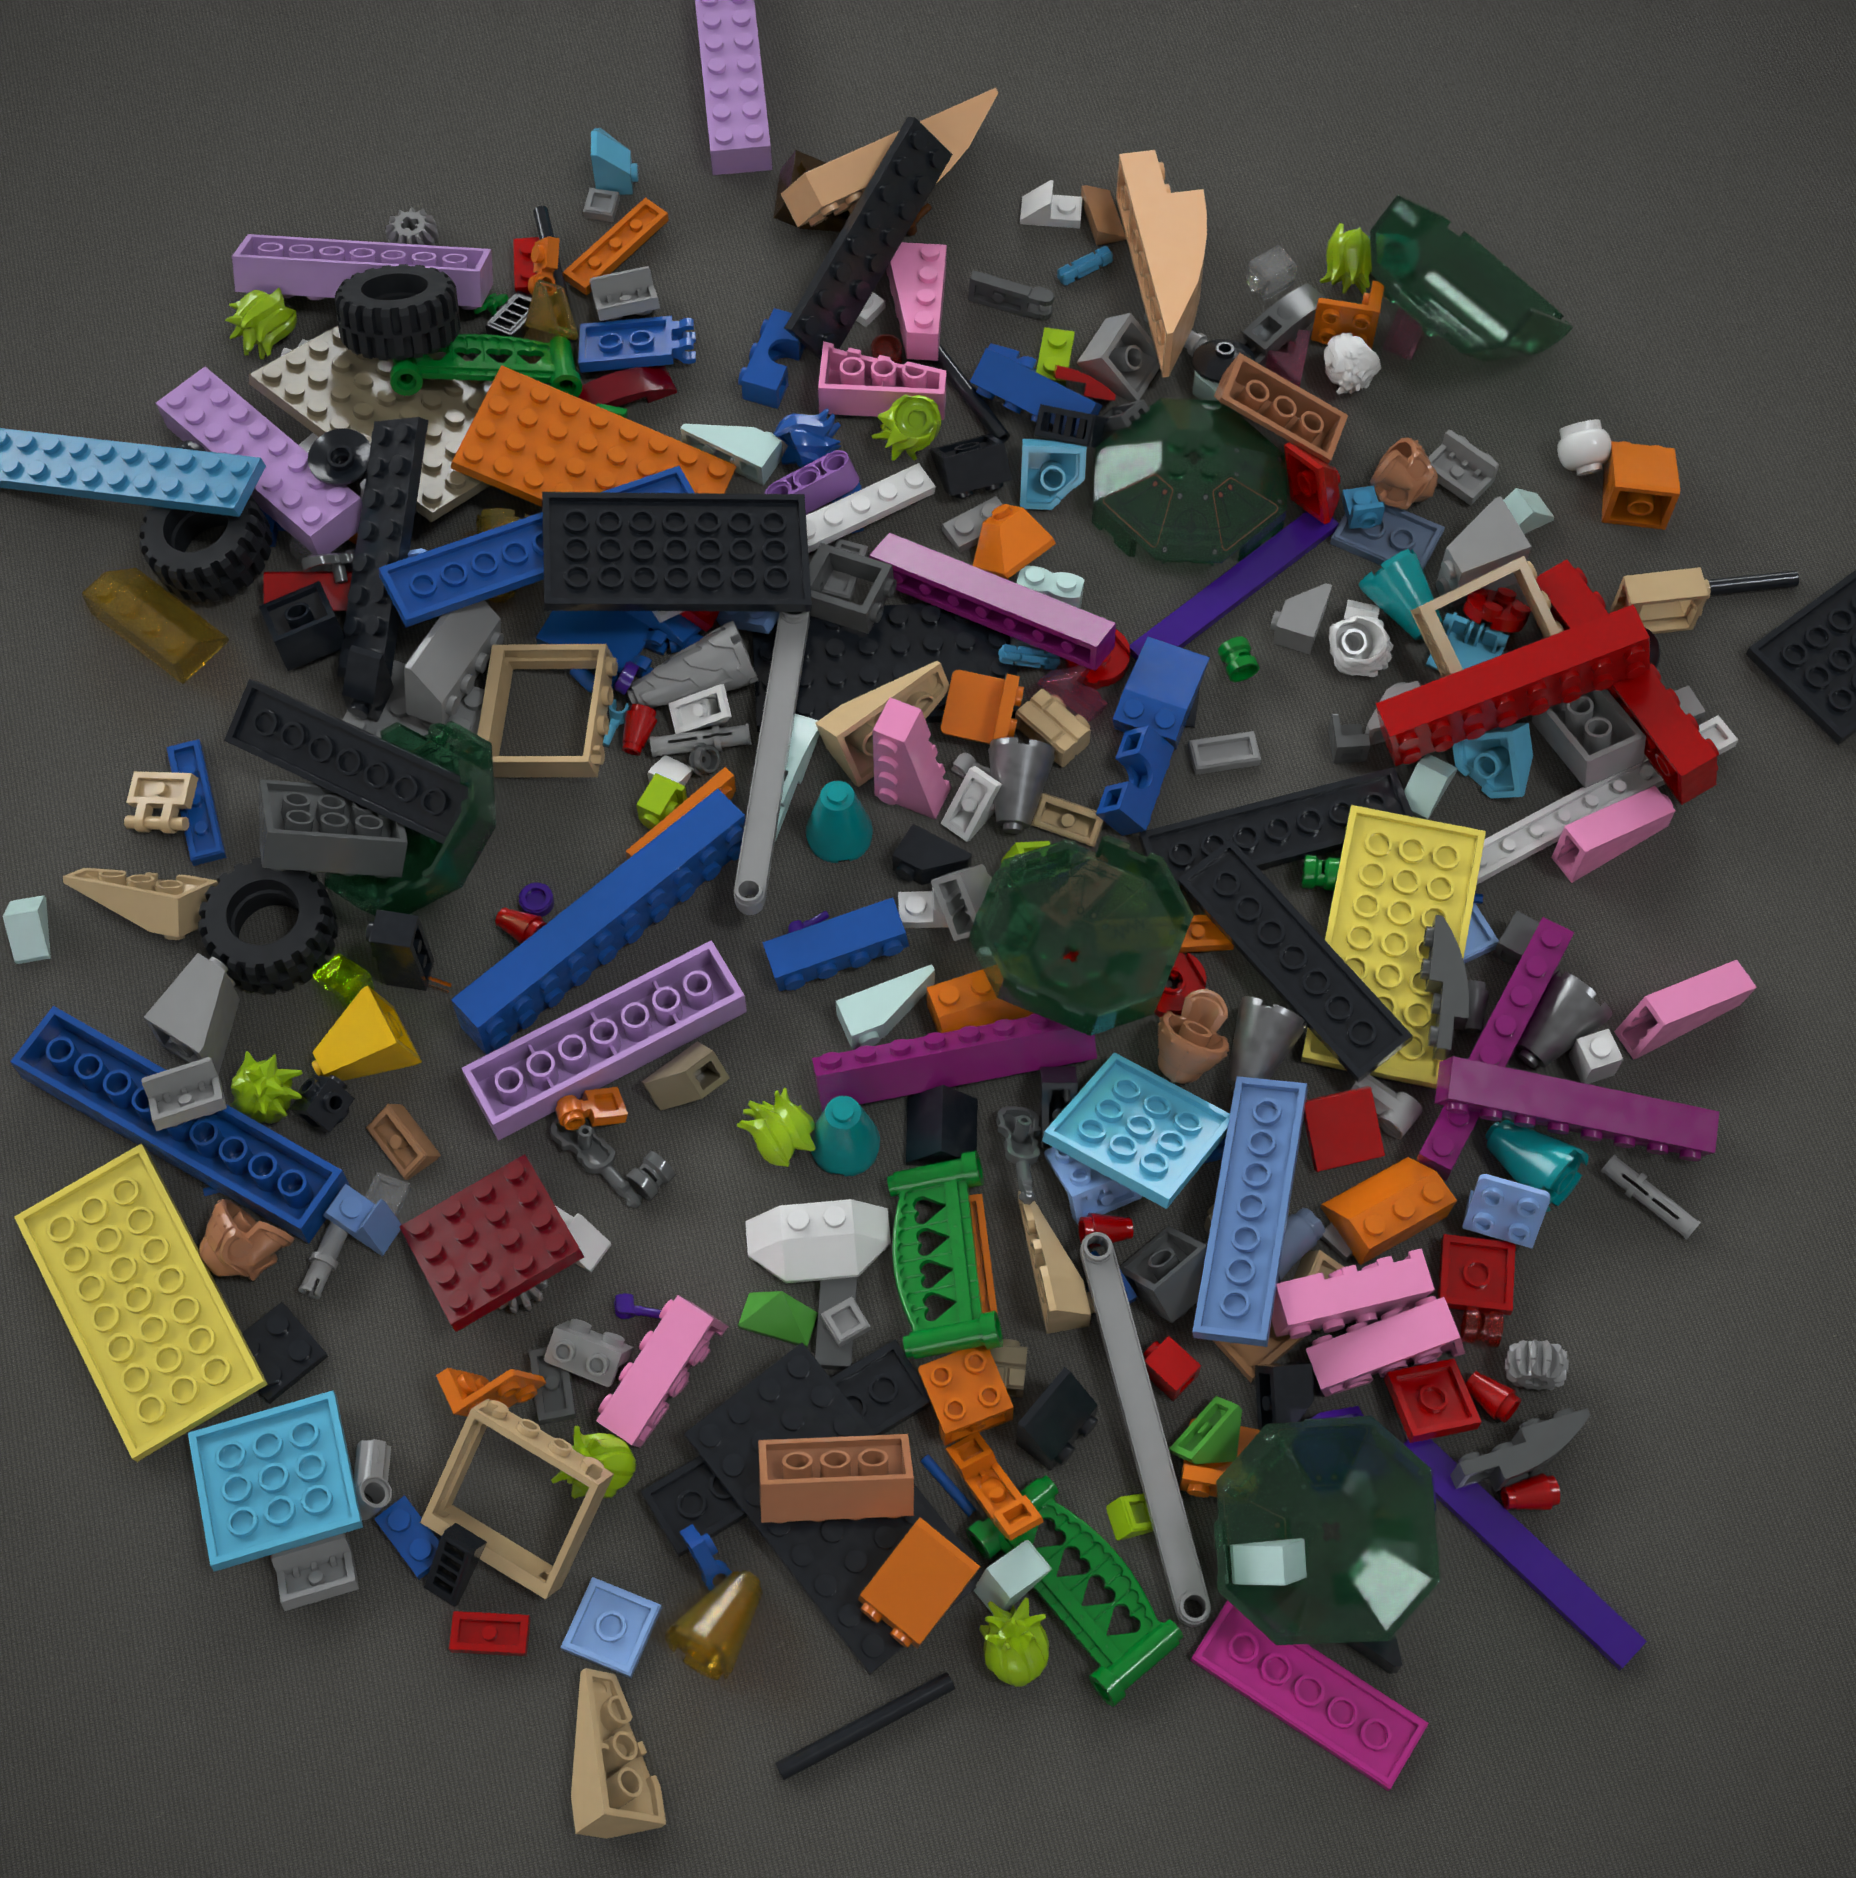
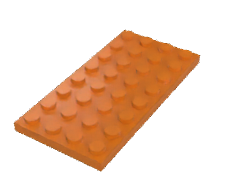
(549, 441)

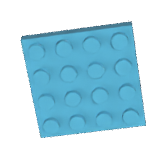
(1138, 1130)
(274, 1480)

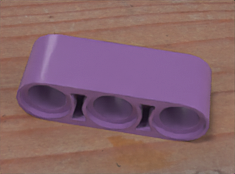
(819, 480)

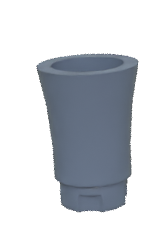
(1301, 1236)

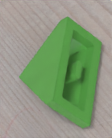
(778, 1317)
(1212, 1435)

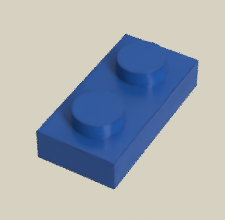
(409, 1536)

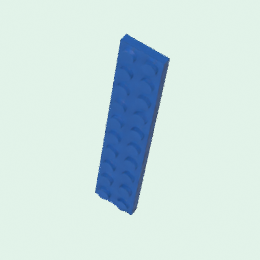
(488, 561)

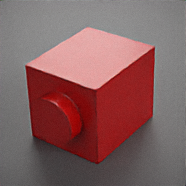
(1170, 1367)

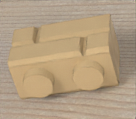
(1050, 722)

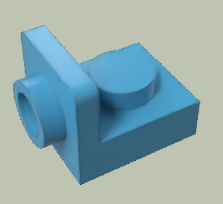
(1362, 507)

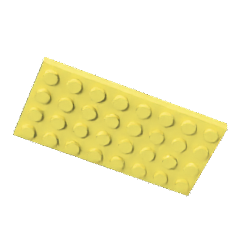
(1387, 890)
(140, 1302)

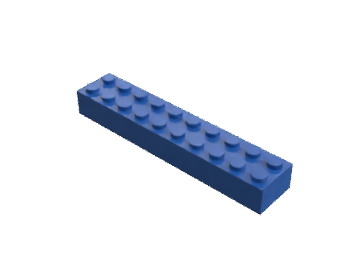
(600, 923)
(217, 1149)

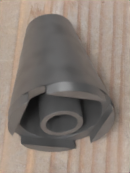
(1023, 775)
(1561, 1017)
(1262, 1039)

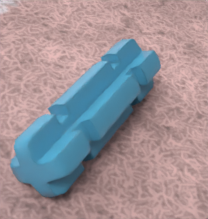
(1085, 265)
(1028, 657)

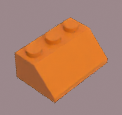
(968, 1002)
(1389, 1208)

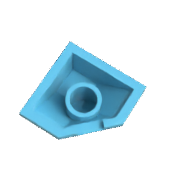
(612, 164)
(1049, 472)
(1497, 760)

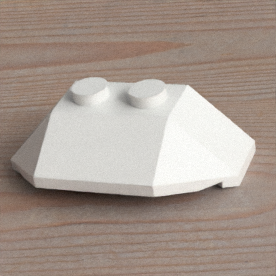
(818, 1239)

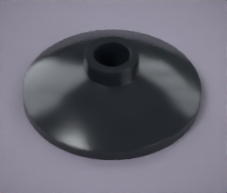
(1216, 355)
(335, 448)

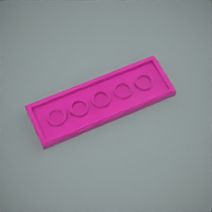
(1312, 1696)

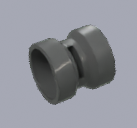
(650, 1175)

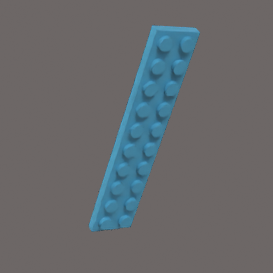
(127, 472)

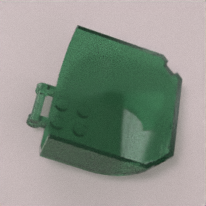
(1459, 287)

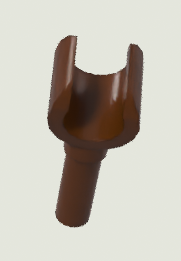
(924, 210)

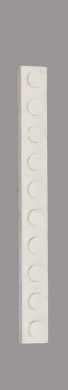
(859, 510)
(1547, 824)

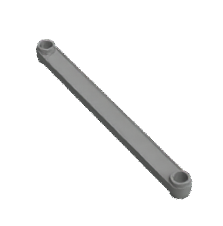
(771, 762)
(1144, 1429)

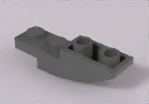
(1281, 322)
(1449, 984)
(1526, 1454)

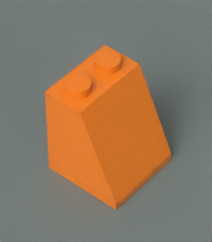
(1640, 485)
(917, 1584)

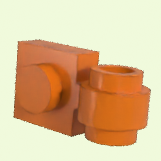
(545, 259)
(600, 1105)

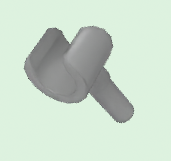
(964, 762)

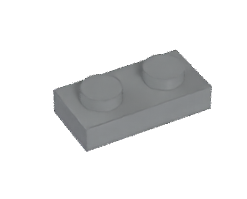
(965, 528)

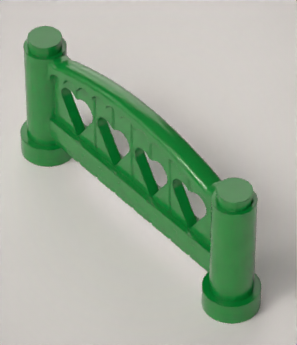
(554, 367)
(964, 1323)
(1120, 1656)

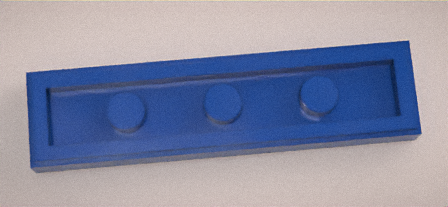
(204, 831)

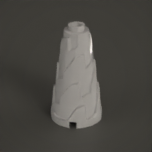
(705, 664)

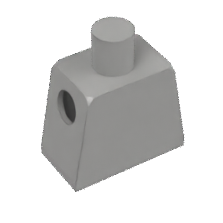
(961, 897)

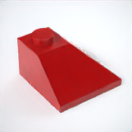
(1312, 483)

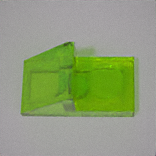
(343, 978)

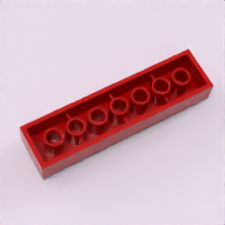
(1515, 685)
(1672, 737)

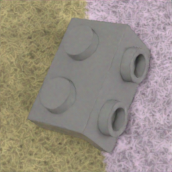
(624, 294)
(1463, 467)
(184, 1093)
(587, 1352)
(315, 1572)

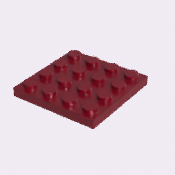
(491, 1242)

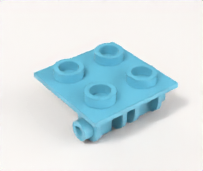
(1471, 641)

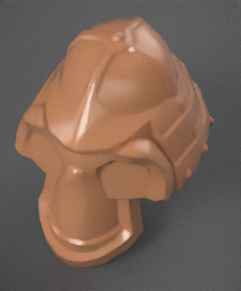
(1404, 475)
(1190, 1040)
(239, 1243)

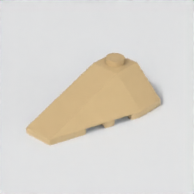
(850, 726)
(151, 903)
(1058, 1283)
(610, 1778)

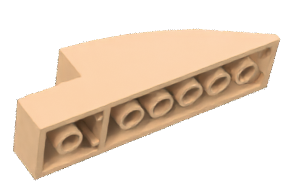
(842, 181)
(1166, 249)

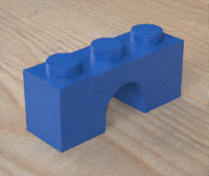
(763, 378)
(1130, 804)

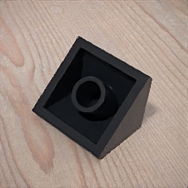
(940, 1126)

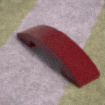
(628, 386)

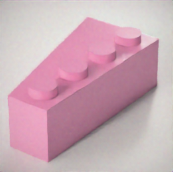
(918, 288)
(870, 385)
(906, 761)
(1350, 1295)
(1385, 1346)
(659, 1370)

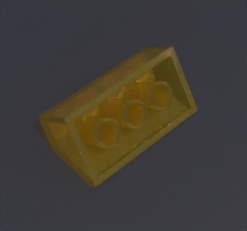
(154, 621)

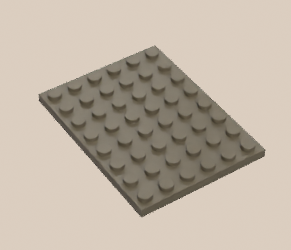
(336, 389)

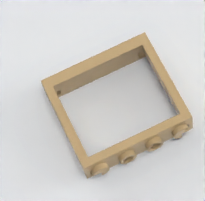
(1435, 635)
(547, 656)
(500, 1551)

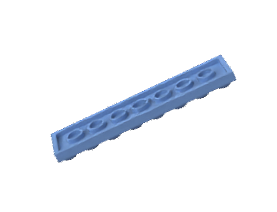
(1250, 1212)

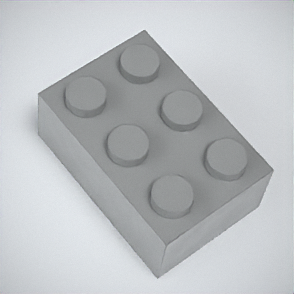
(1592, 736)

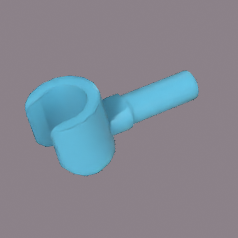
(616, 718)

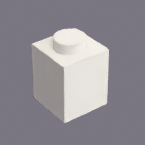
(1595, 1056)

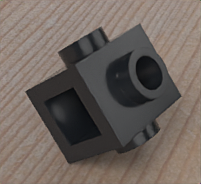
(323, 1102)

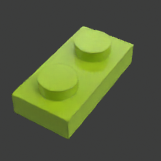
(1055, 349)

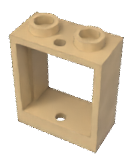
(1665, 599)

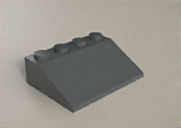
(324, 832)

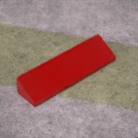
(282, 583)

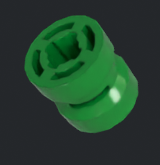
(1238, 659)
(1312, 872)

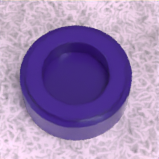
(626, 677)
(536, 899)

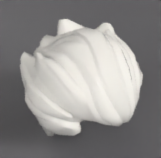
(1350, 363)
(1360, 646)

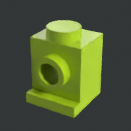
(659, 800)

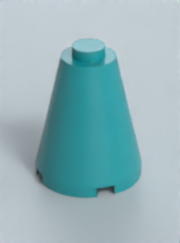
(1399, 589)
(838, 824)
(845, 1138)
(1536, 1159)

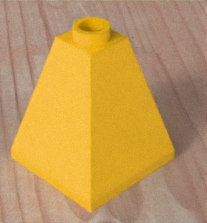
(365, 1040)

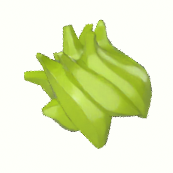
(1348, 259)
(262, 320)
(909, 425)
(263, 1089)
(779, 1128)
(611, 1452)
(1015, 1644)

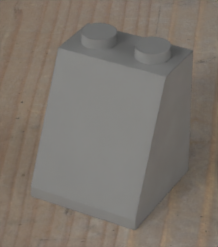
(1482, 547)
(196, 1012)

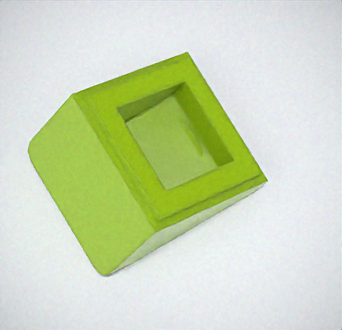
(1129, 1516)

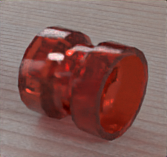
(888, 346)
(1482, 1326)

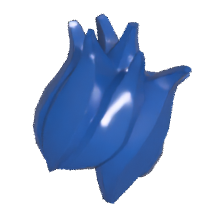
(807, 437)

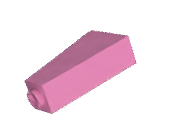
(1611, 832)
(1683, 1007)

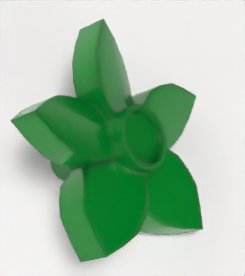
(492, 302)

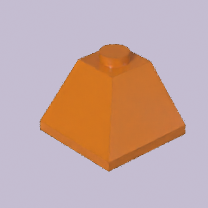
(1010, 541)

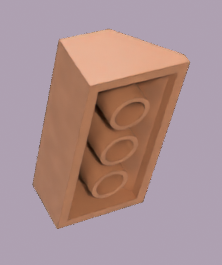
(1281, 407)
(835, 1478)

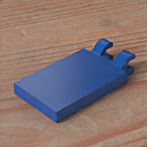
(635, 343)
(617, 629)

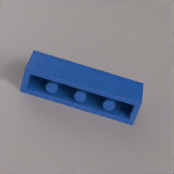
(1026, 388)
(836, 945)

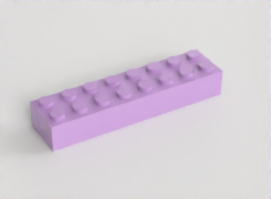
(733, 86)
(320, 265)
(287, 491)
(605, 1039)

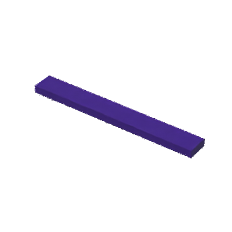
(1238, 583)
(1531, 1560)

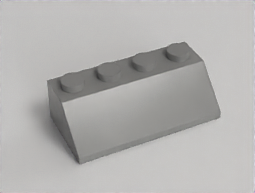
(450, 661)

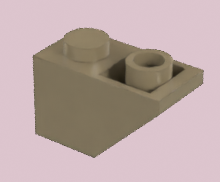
(686, 1077)

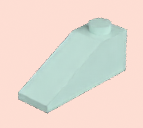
(748, 448)
(877, 1010)

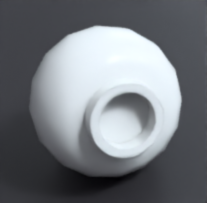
(1584, 447)

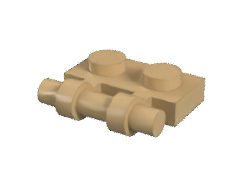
(163, 791)

